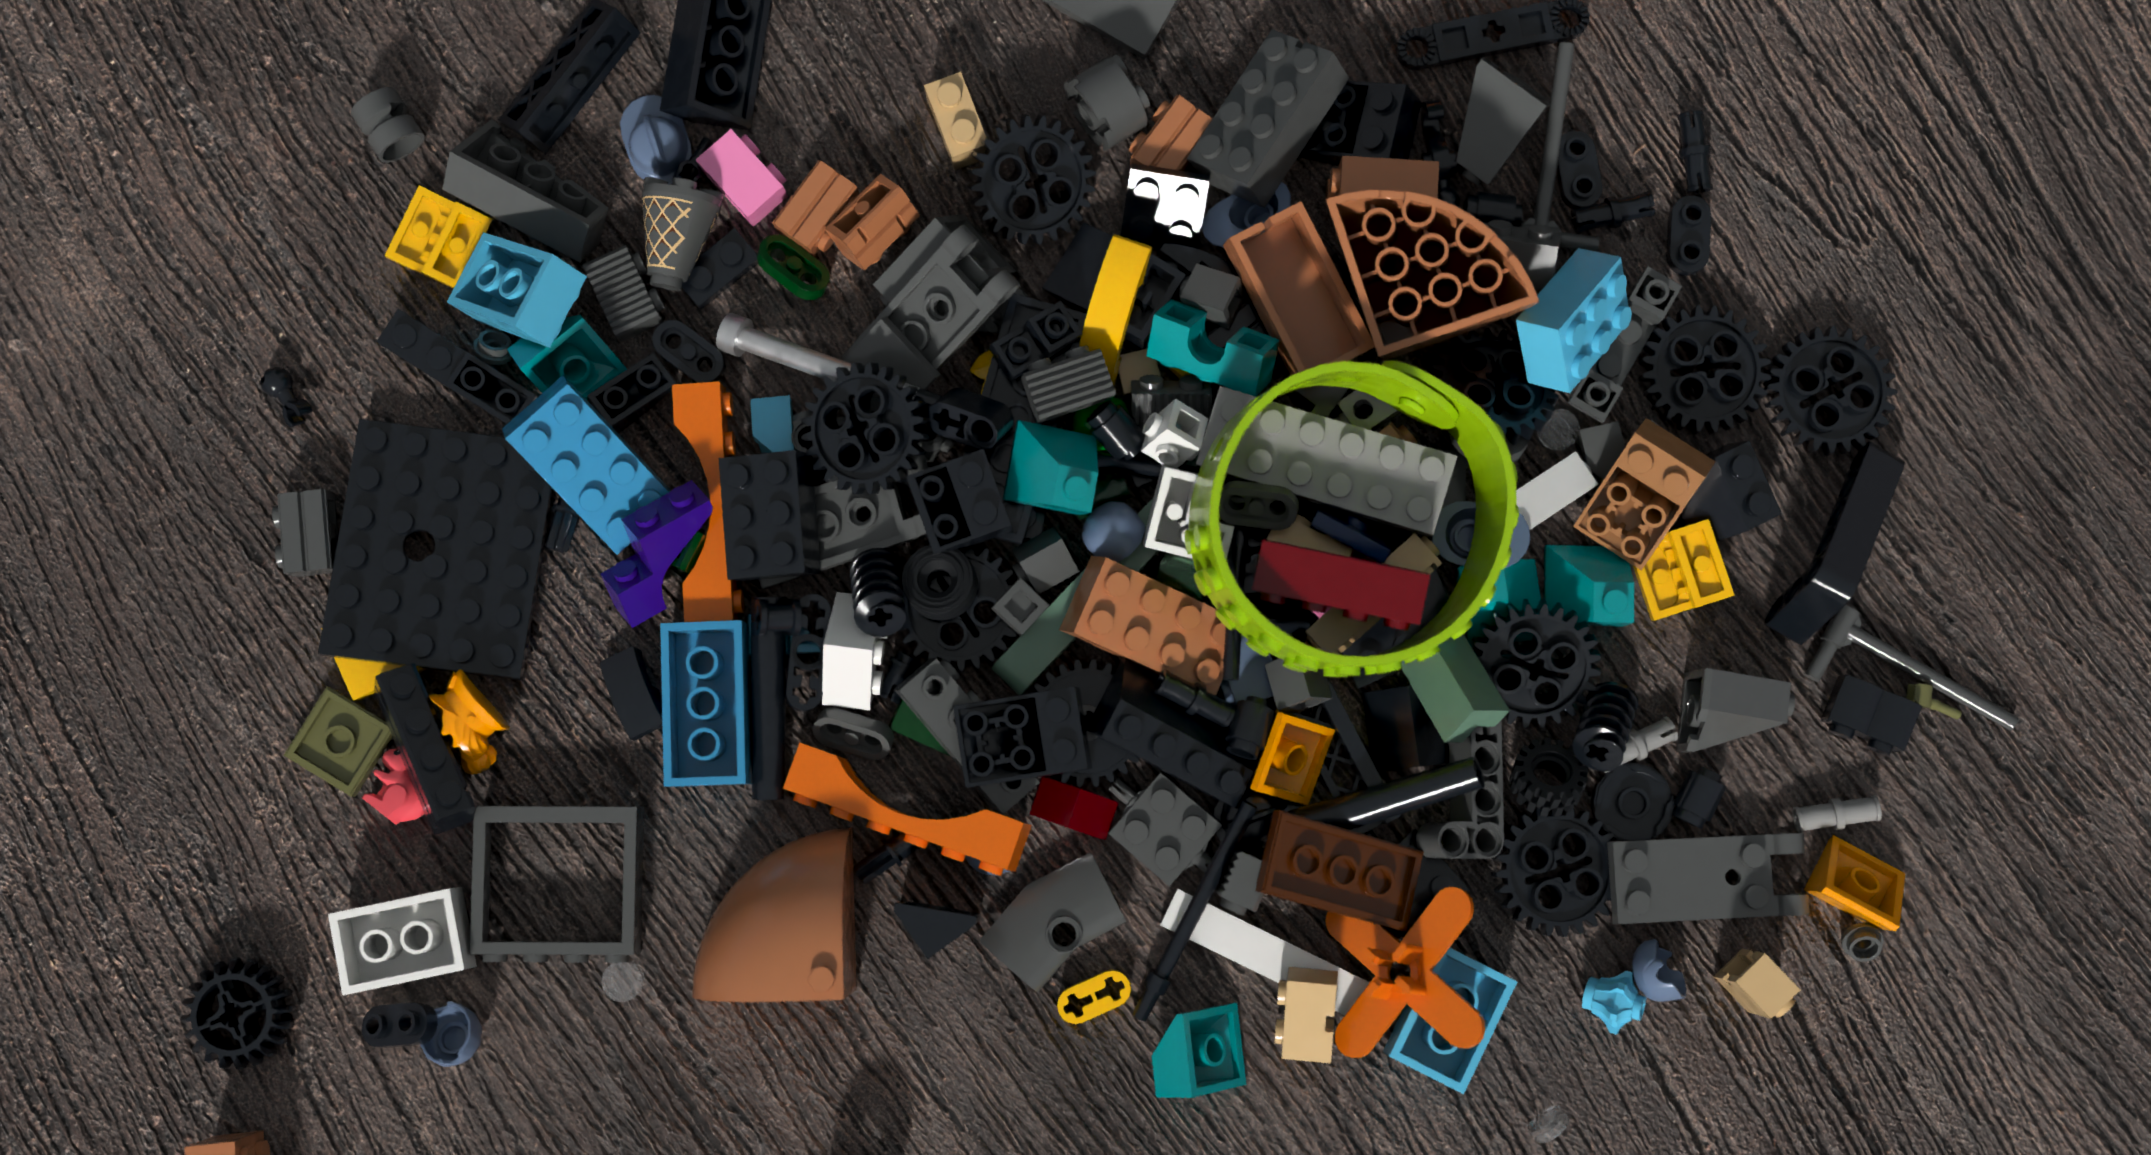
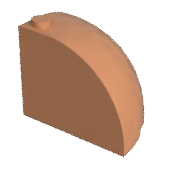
(1425, 269)
(785, 927)

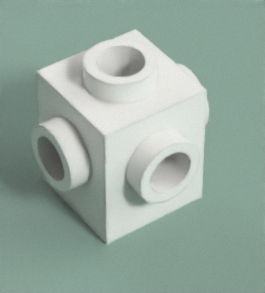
(1174, 434)

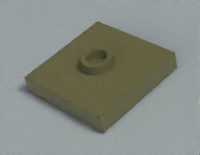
(340, 741)

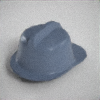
(654, 139)
(1237, 214)
(1456, 529)

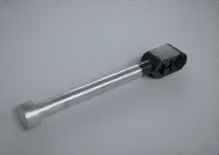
(954, 415)

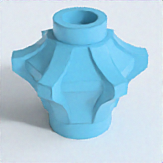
(1614, 1000)

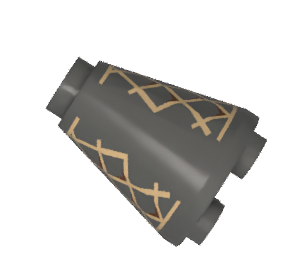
(676, 228)

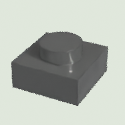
(1020, 606)

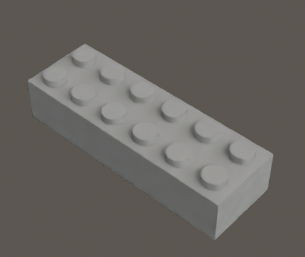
(1336, 463)

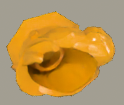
(470, 722)

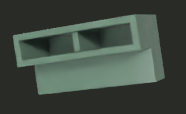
(1456, 690)

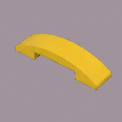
(1114, 299)

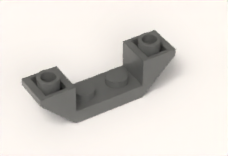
(1649, 304)

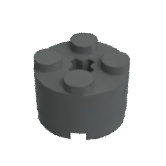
(1108, 102)

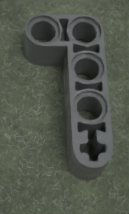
(1466, 817)

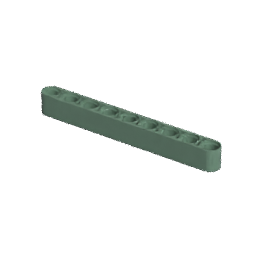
(1043, 640)

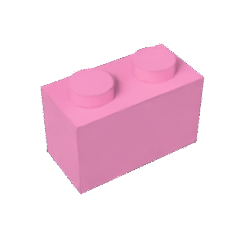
(743, 177)

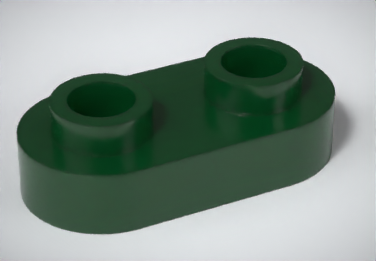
(794, 268)

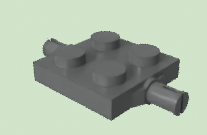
(1164, 828)

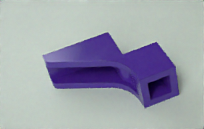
(658, 537)

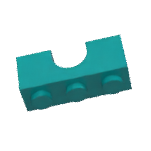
(1181, 343)

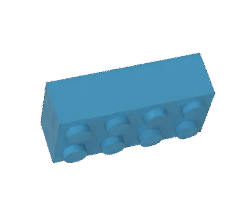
(584, 460)
(706, 703)

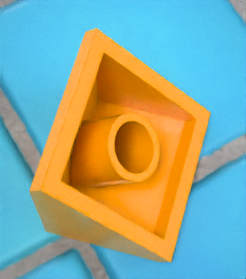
(1291, 758)
(1858, 884)

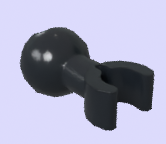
(278, 384)

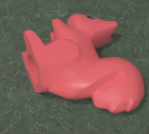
(397, 796)

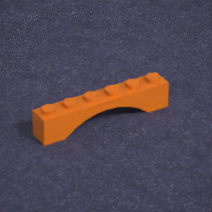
(701, 416)
(982, 835)

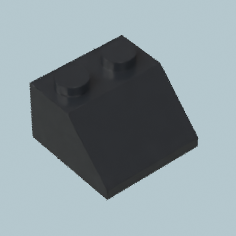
(1732, 494)

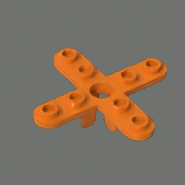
(1422, 991)

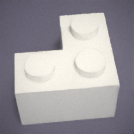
(1170, 513)
(850, 660)

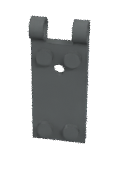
(916, 310)
(845, 536)
(1688, 882)

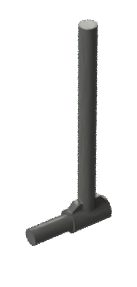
(1551, 154)
(1845, 629)

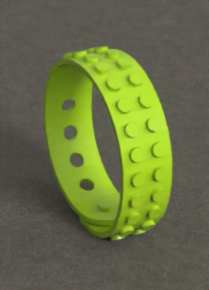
(1424, 400)

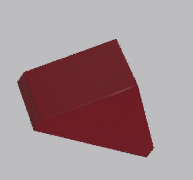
(1074, 808)

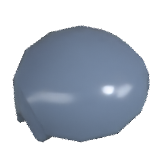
(1113, 531)
(1654, 976)
(456, 1035)

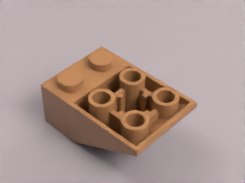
(1644, 493)

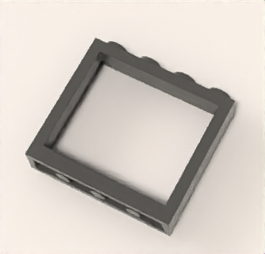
(572, 950)

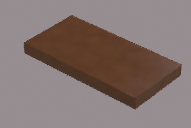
(1339, 871)

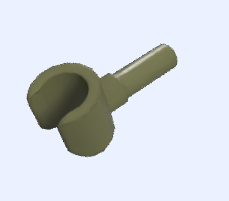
(1922, 695)

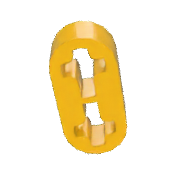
(1097, 1006)

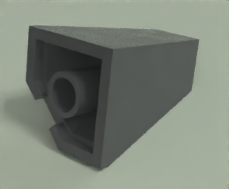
(1496, 121)
(1729, 706)

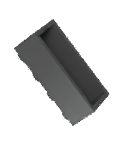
(1268, 117)

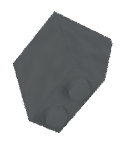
(978, 265)

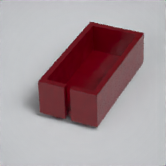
(1340, 582)

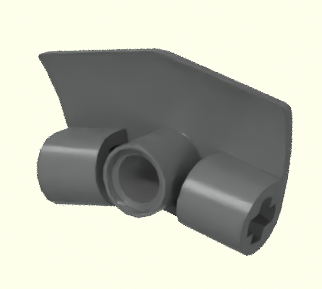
(1069, 895)

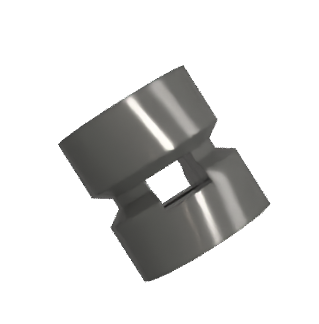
(385, 120)

